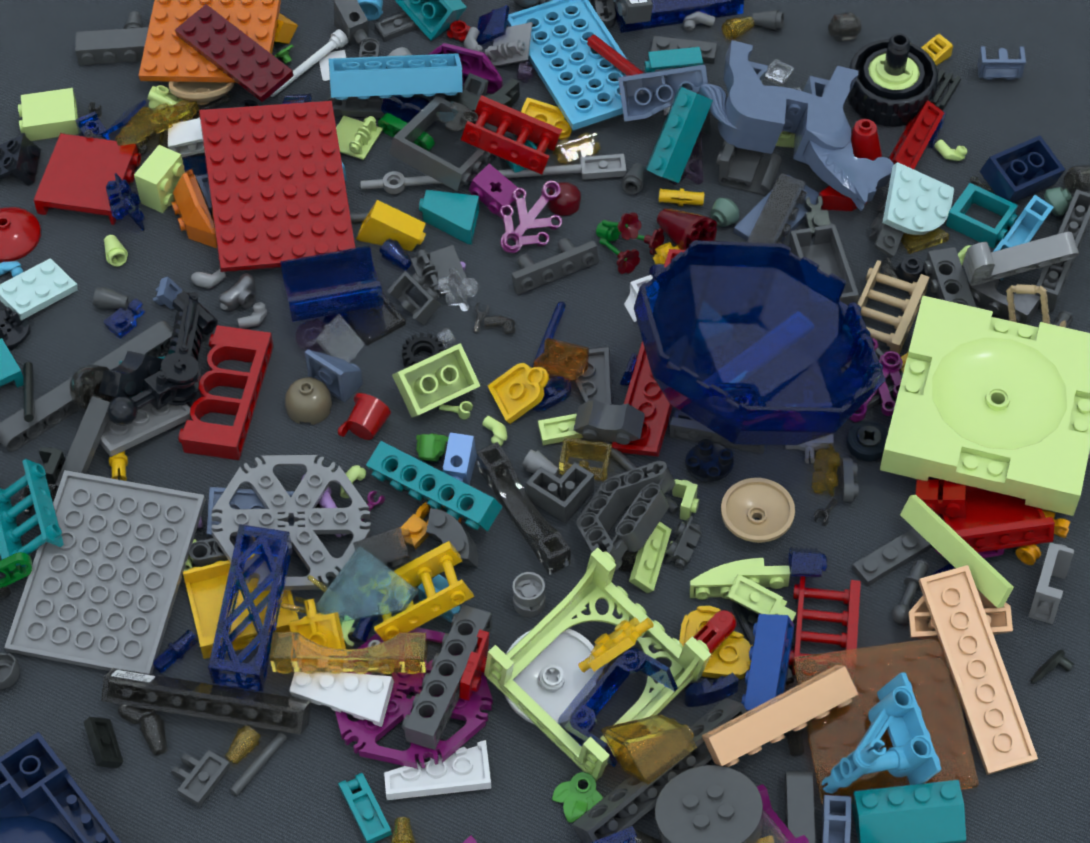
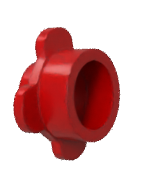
(458, 30)

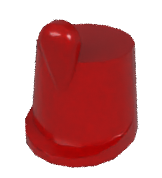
(366, 417)

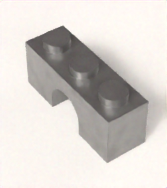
(988, 298)

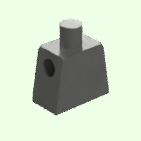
(351, 20)

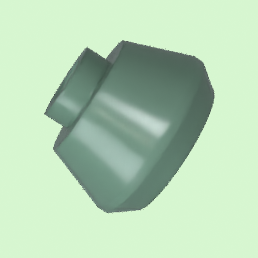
(1059, 199)
(724, 212)

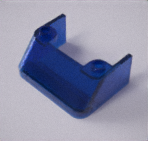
(581, 713)

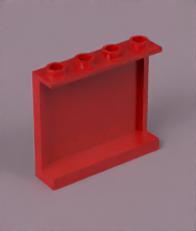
(80, 173)
(999, 521)

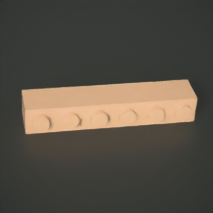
(780, 715)

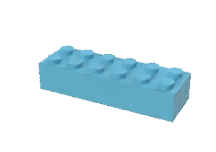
(395, 76)

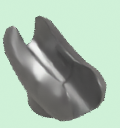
(239, 295)

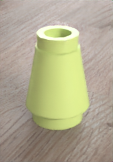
(114, 251)

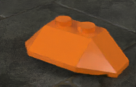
(193, 210)

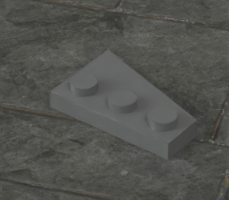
(596, 380)

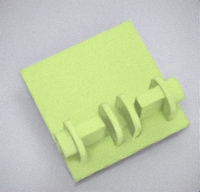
(357, 137)

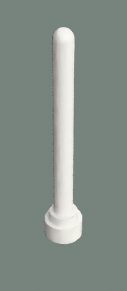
(337, 40)

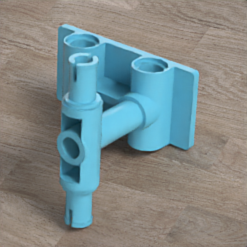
(911, 741)

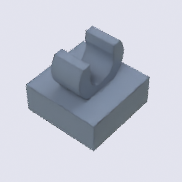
(166, 292)

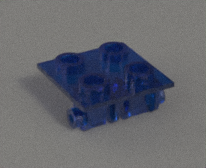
(124, 201)

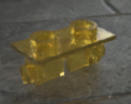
(568, 149)
(828, 462)

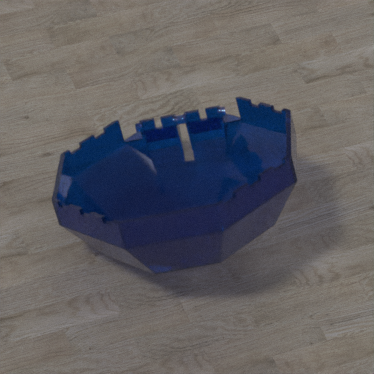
(760, 333)

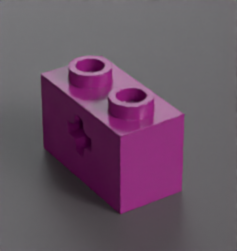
(493, 189)

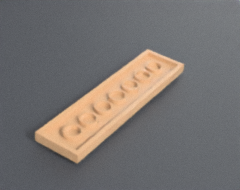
(977, 670)

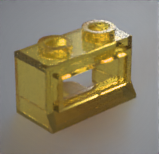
(586, 450)

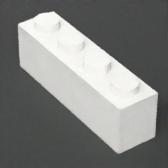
(186, 137)

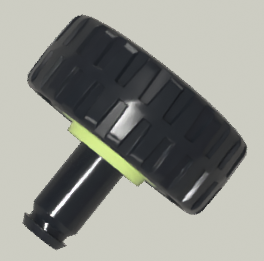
(892, 81)

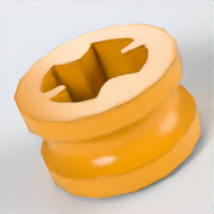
(1028, 554)

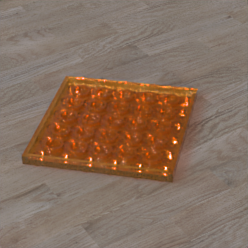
(870, 670)

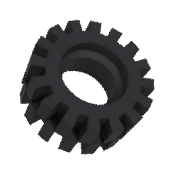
(418, 345)

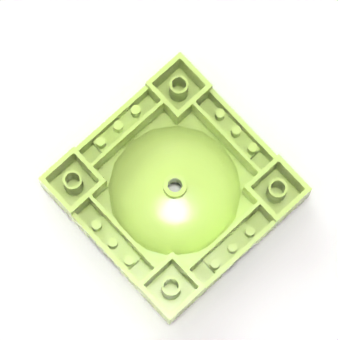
(993, 406)

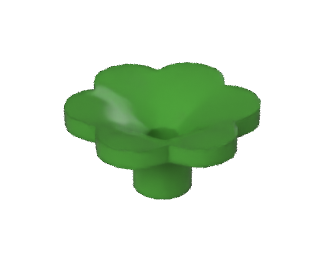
(283, 54)

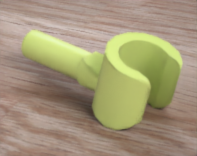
(465, 405)

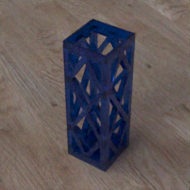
(267, 544)

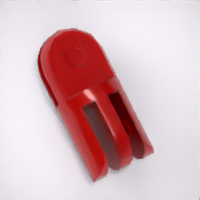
(717, 630)

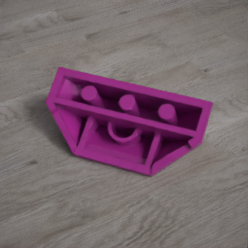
(475, 63)

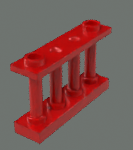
(514, 122)
(847, 618)

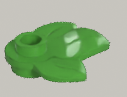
(575, 799)

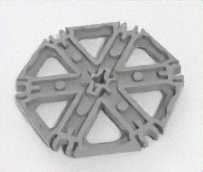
(301, 507)

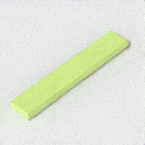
(956, 550)

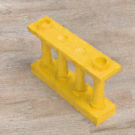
(422, 571)

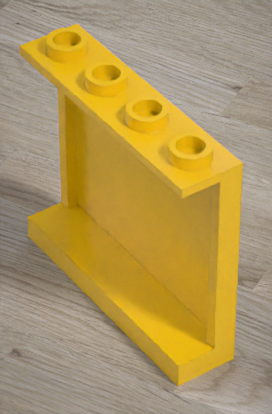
(206, 593)

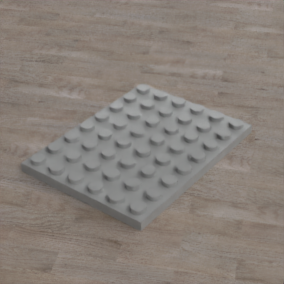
(113, 580)

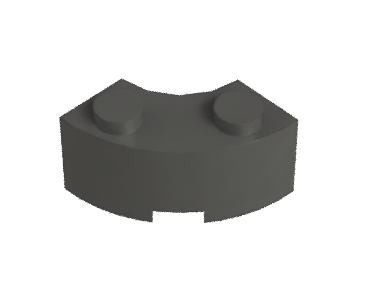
(609, 422)
(446, 528)

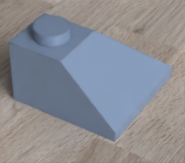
(337, 374)

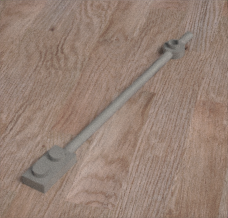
(590, 167)

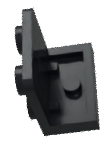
(20, 158)

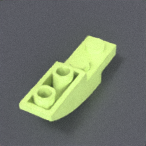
(719, 580)

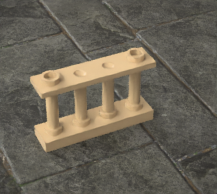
(909, 306)

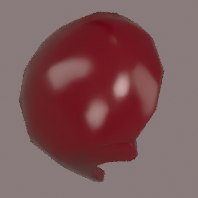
(567, 201)

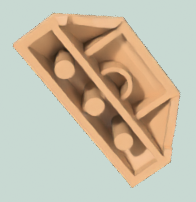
(923, 628)

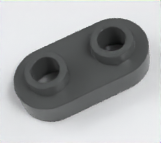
(848, 472)

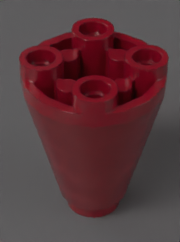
(686, 227)

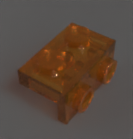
(563, 359)

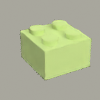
(159, 177)

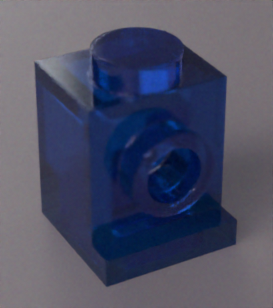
(93, 123)

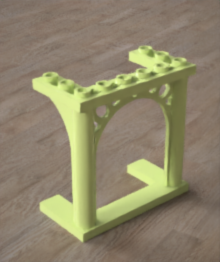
(596, 584)

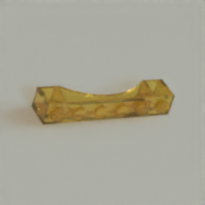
(399, 654)

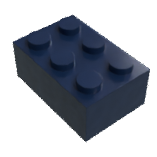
(1022, 170)

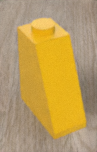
(386, 223)

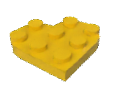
(729, 656)

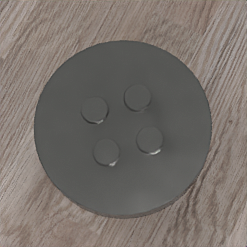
(709, 807)

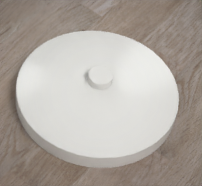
(554, 675)

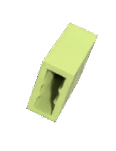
(48, 114)

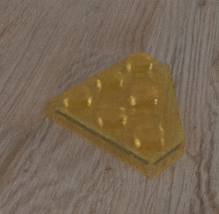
(155, 119)

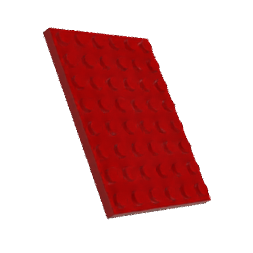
(275, 183)

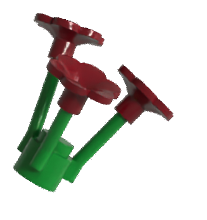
(627, 228)

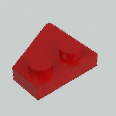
(475, 667)

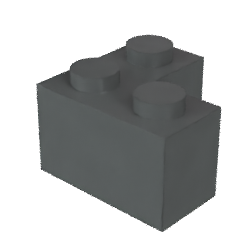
(560, 495)

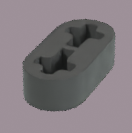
(608, 10)

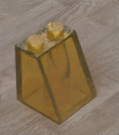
(649, 745)

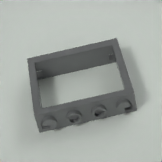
(428, 163)

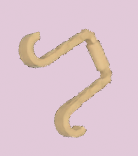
(1029, 289)

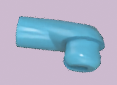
(11, 266)

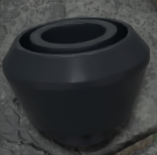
(910, 269)

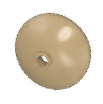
(200, 91)
(761, 500)

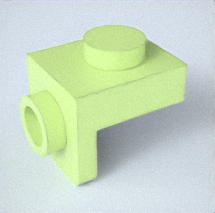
(687, 491)

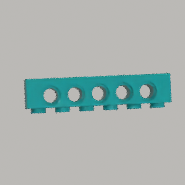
(484, 507)

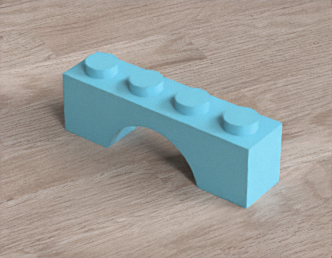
(1027, 224)

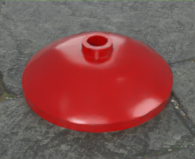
(18, 233)

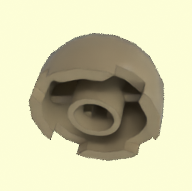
(308, 401)

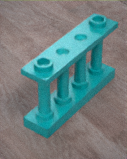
(45, 513)

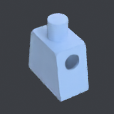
(460, 457)

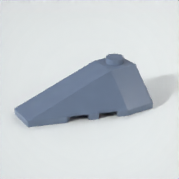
(654, 91)

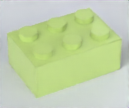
(436, 380)

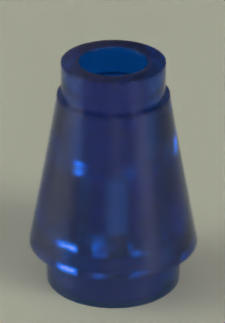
(394, 253)

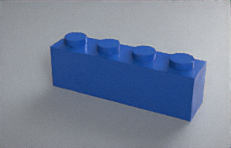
(768, 659)

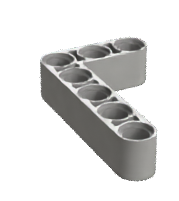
(986, 266)

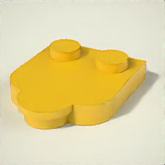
(548, 114)
(519, 390)

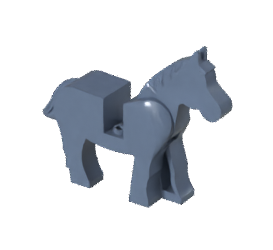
(759, 113)

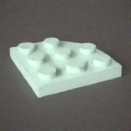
(916, 201)

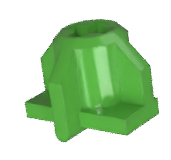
(431, 446)

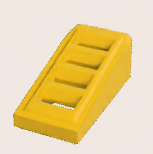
(940, 46)

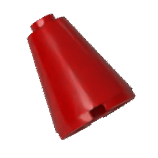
(865, 140)

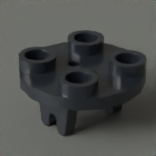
(18, 328)

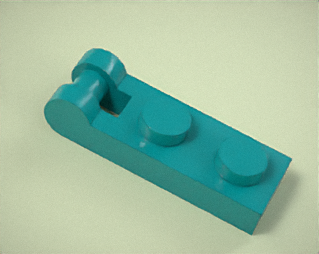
(365, 809)

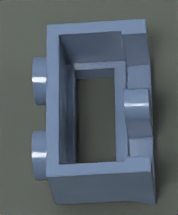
(1002, 66)

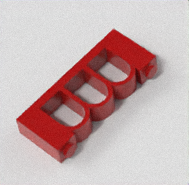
(218, 439)

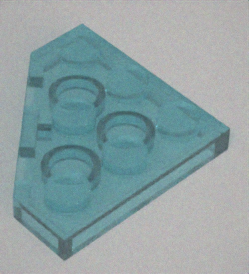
(366, 589)

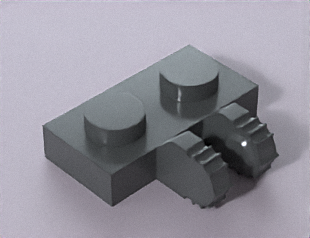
(202, 778)

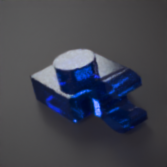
(124, 321)

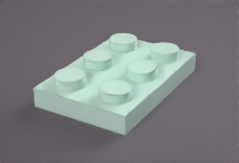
(36, 289)

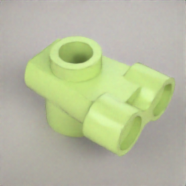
(161, 95)

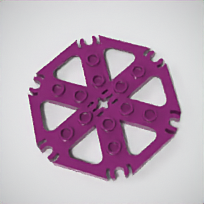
(399, 706)

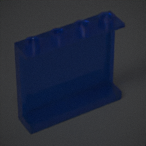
(331, 283)

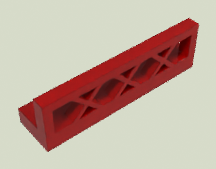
(916, 135)

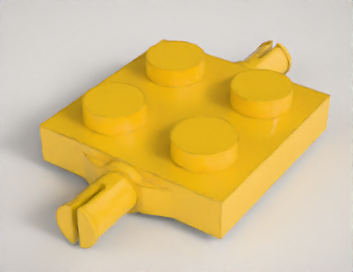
(319, 627)
(612, 645)

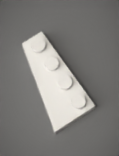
(352, 693)
(459, 773)

